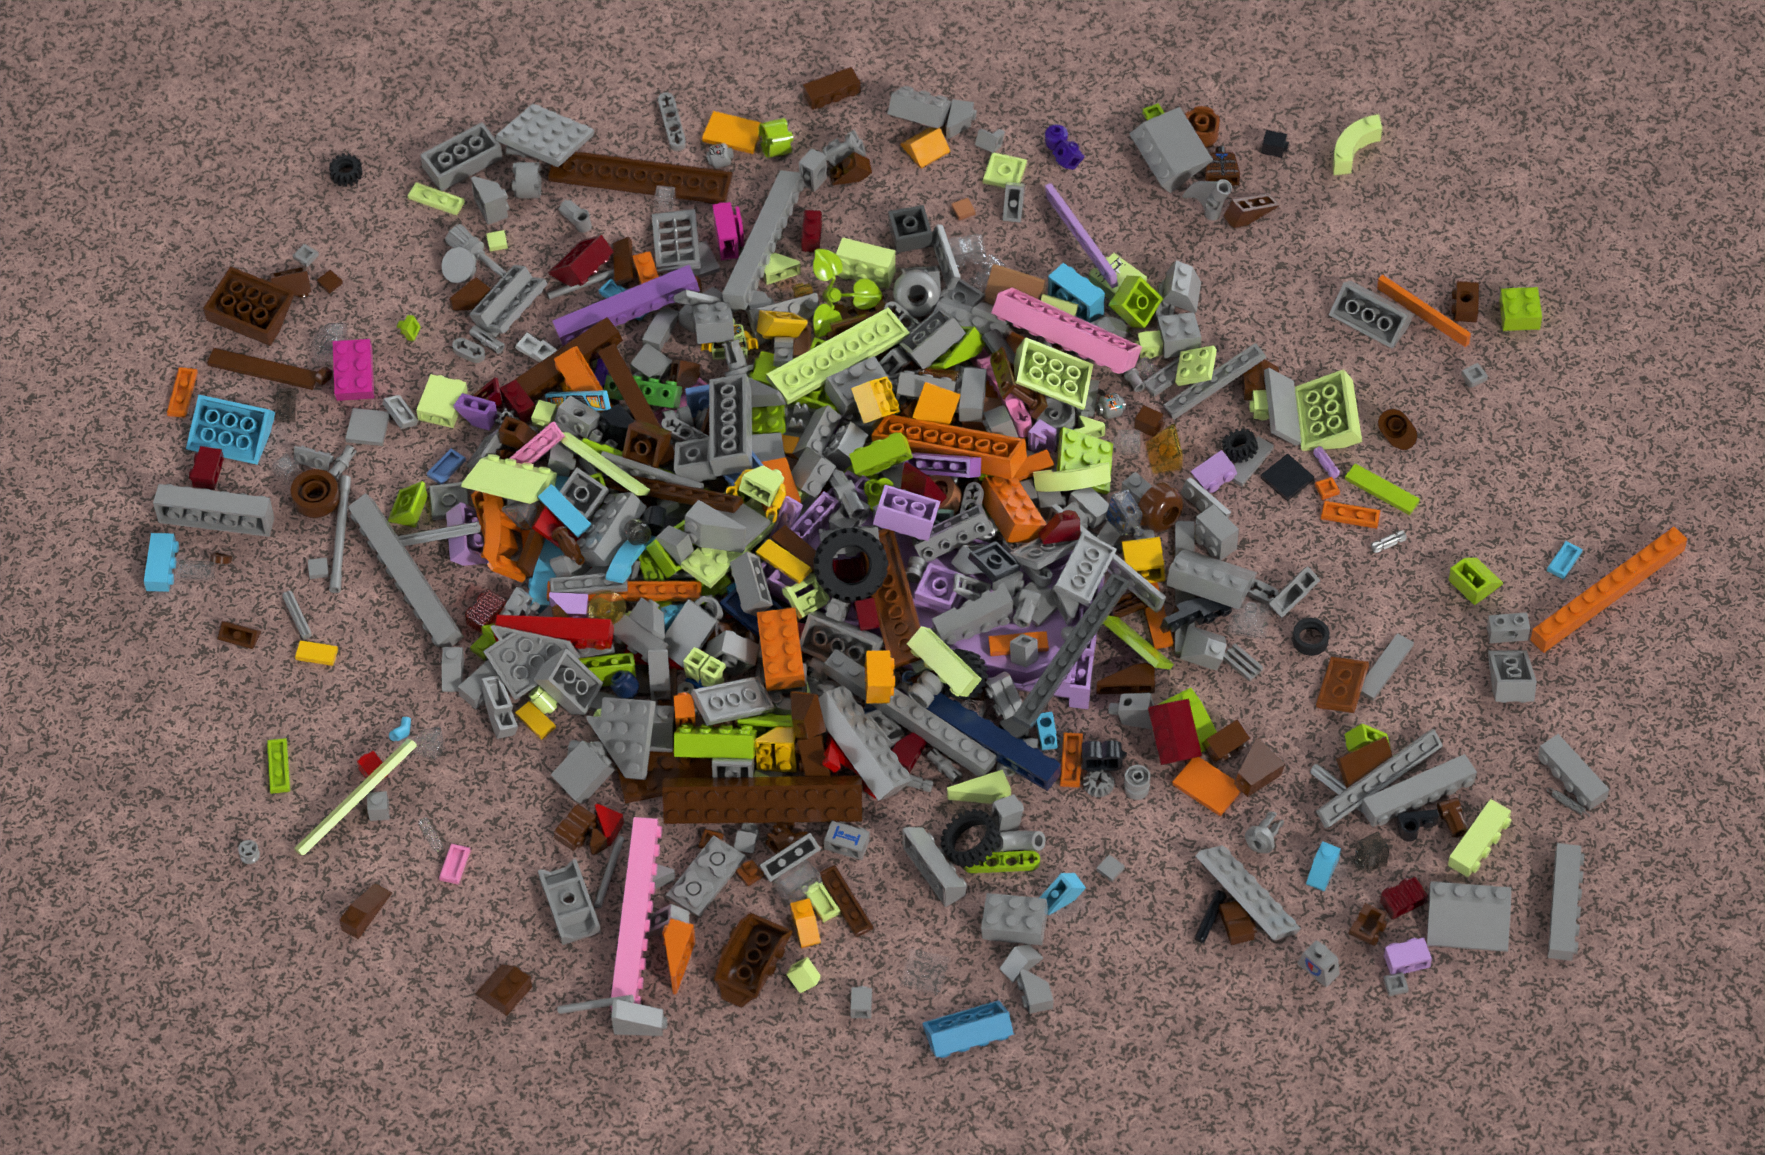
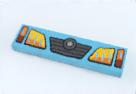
(595, 399)

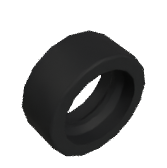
(1310, 649)

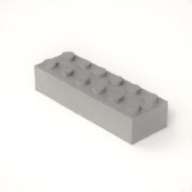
(730, 424)
(214, 510)
(862, 743)

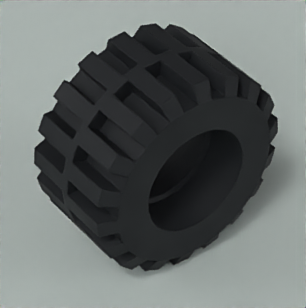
(977, 665)

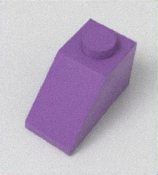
(477, 411)

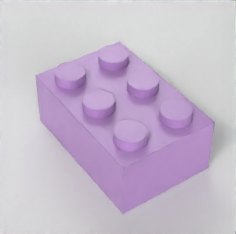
(906, 512)

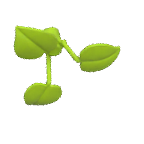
(866, 293)

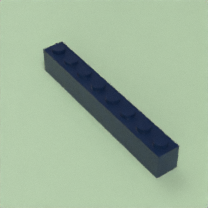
(1009, 750)

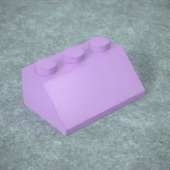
(465, 549)

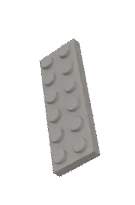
(1248, 892)

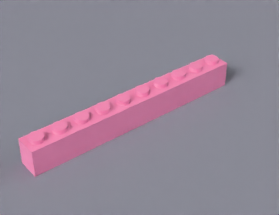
(636, 908)

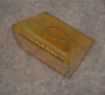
(1165, 451)

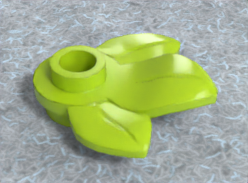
(875, 495)

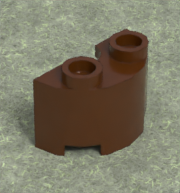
(1369, 924)

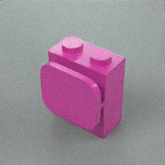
(728, 230)

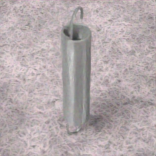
(1568, 802)

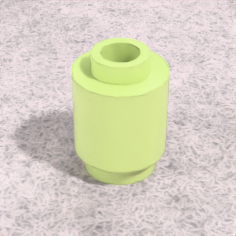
(542, 700)

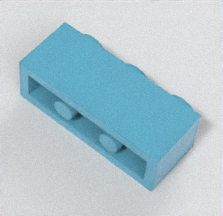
(161, 562)

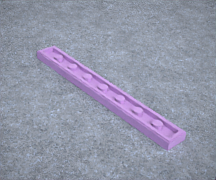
(1081, 235)

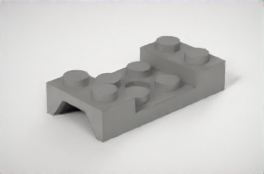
(572, 919)

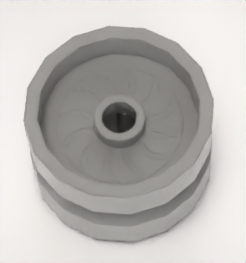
(1058, 415)

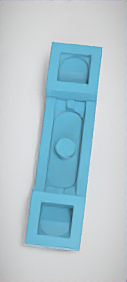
(621, 564)

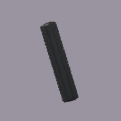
(1210, 916)

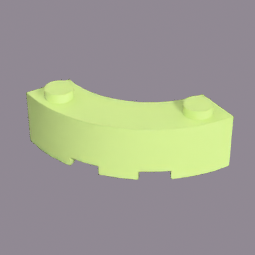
(1352, 139)

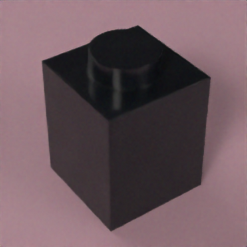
(1275, 144)

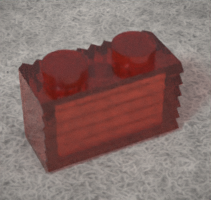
(484, 610)

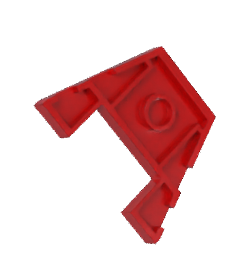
(835, 756)

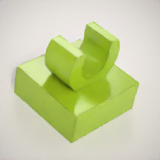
(409, 327)

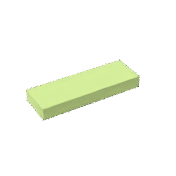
(436, 198)

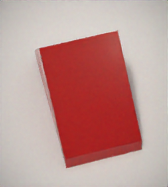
(609, 821)

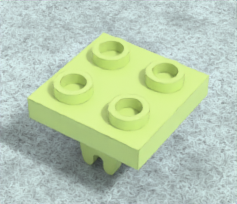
(1195, 365)

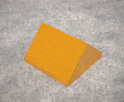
(926, 146)

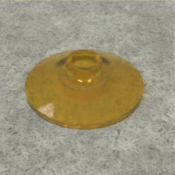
(607, 601)

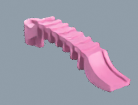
(1014, 406)

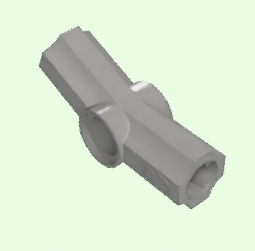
(846, 493)

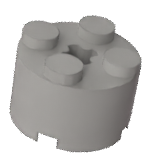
(527, 180)

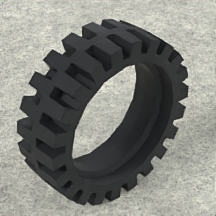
(960, 825)

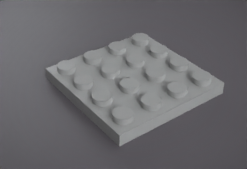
(545, 135)

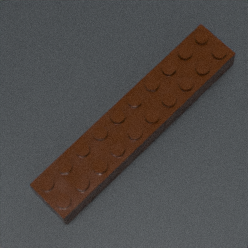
(762, 799)

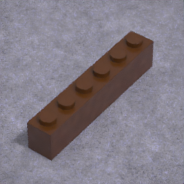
(546, 377)

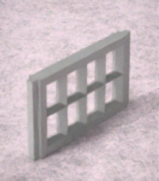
(669, 217)

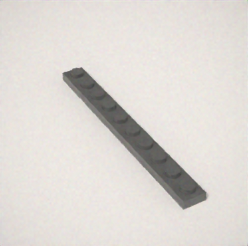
(1071, 650)

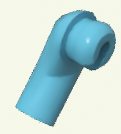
(401, 732)

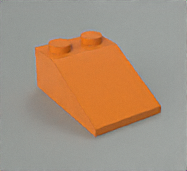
(679, 944)

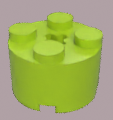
(775, 138)

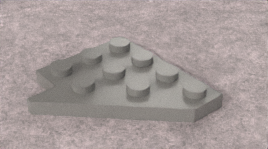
(520, 656)
(626, 733)

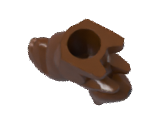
(783, 836)

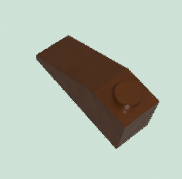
(1249, 209)
(1131, 680)
(364, 910)

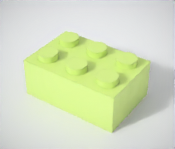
(866, 262)

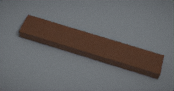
(262, 368)

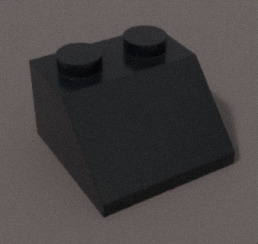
(615, 425)

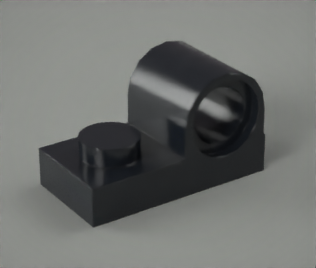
(1415, 820)

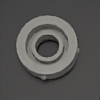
(913, 278)

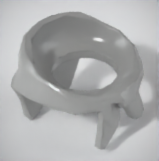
(717, 613)

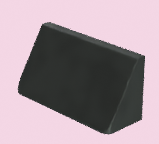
(995, 340)

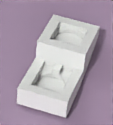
(535, 349)

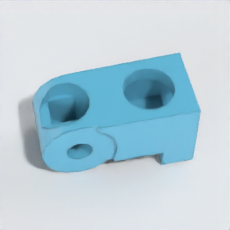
(1046, 731)

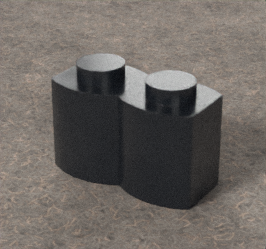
(1101, 755)

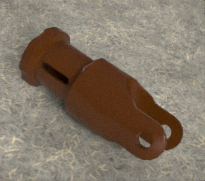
(568, 545)

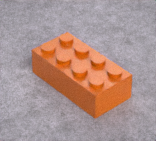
(1011, 509)
(781, 649)

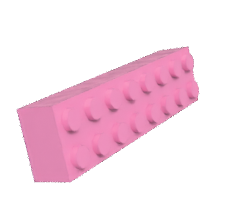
(1066, 330)

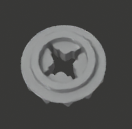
(1103, 788)

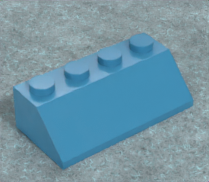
(968, 1029)

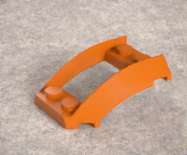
(493, 519)

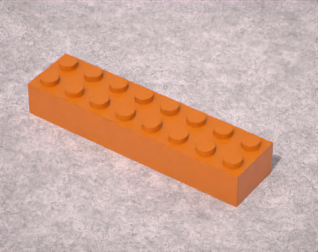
(998, 453)

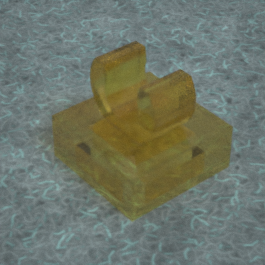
(802, 289)

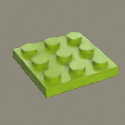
(1080, 451)

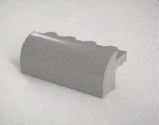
(507, 300)

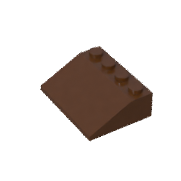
(249, 306)

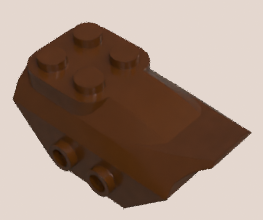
(749, 958)

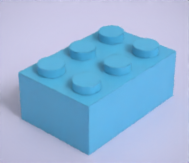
(1072, 287)

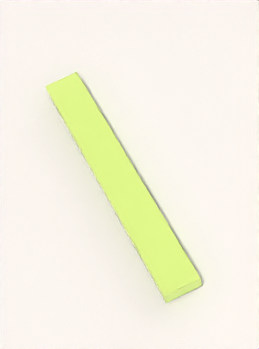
(355, 797)

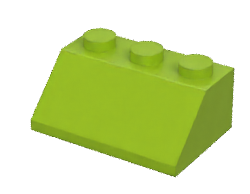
(766, 722)

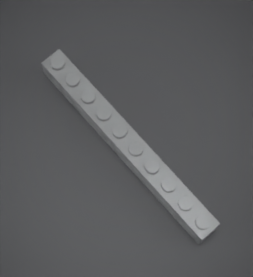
(763, 239)
(405, 571)
(914, 717)

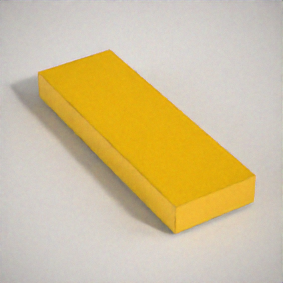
(784, 561)

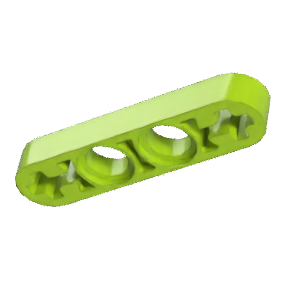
(1002, 866)

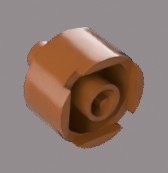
(1205, 124)

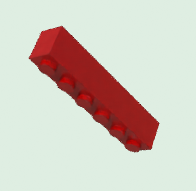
(579, 631)

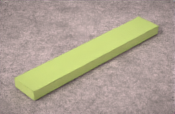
(604, 465)

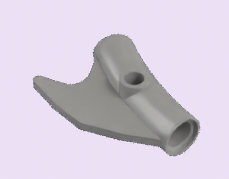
(1210, 196)

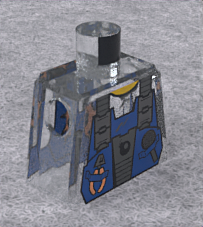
(1124, 514)

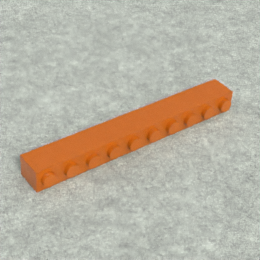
(1608, 589)

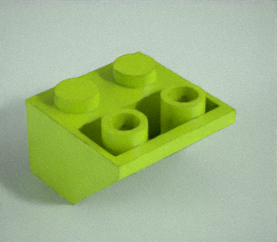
(1473, 579)

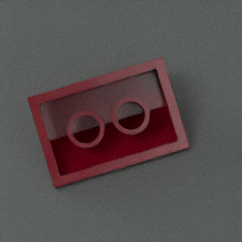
(582, 261)
(1175, 731)

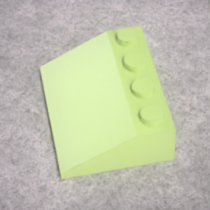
(1052, 373)
(1328, 412)
(509, 479)

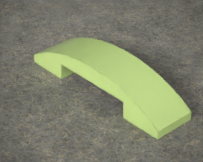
(1072, 479)

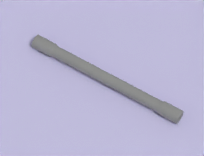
(336, 577)

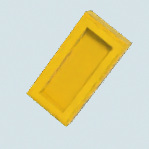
(316, 653)
(535, 720)

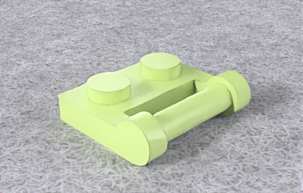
(808, 602)

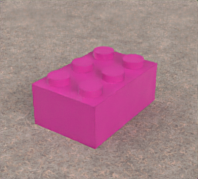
(353, 369)

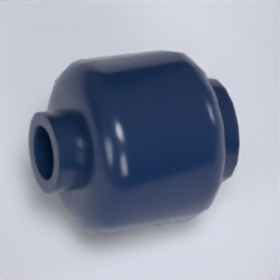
(625, 685)

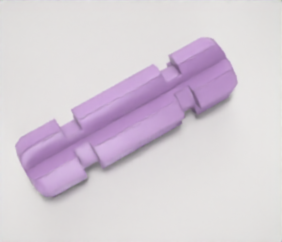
(1326, 462)

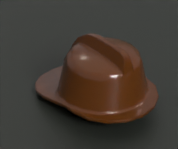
(1397, 429)

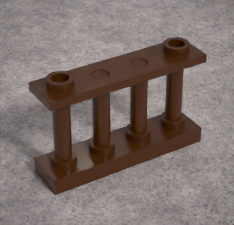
(1006, 383)

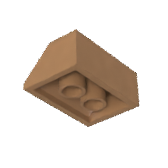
(1005, 278)

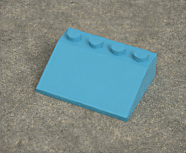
(232, 427)

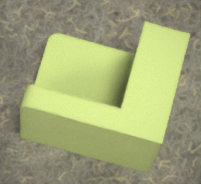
(803, 975)

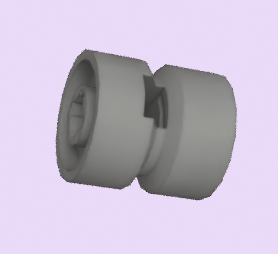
(682, 414)
(927, 686)
(1137, 782)

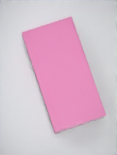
(454, 864)

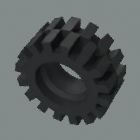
(345, 161)
(1237, 438)

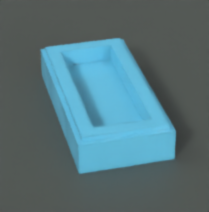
(1564, 560)

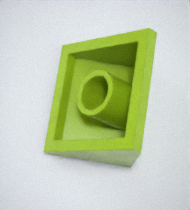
(409, 505)

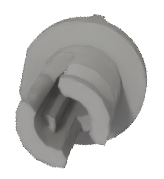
(736, 359)
(1260, 837)

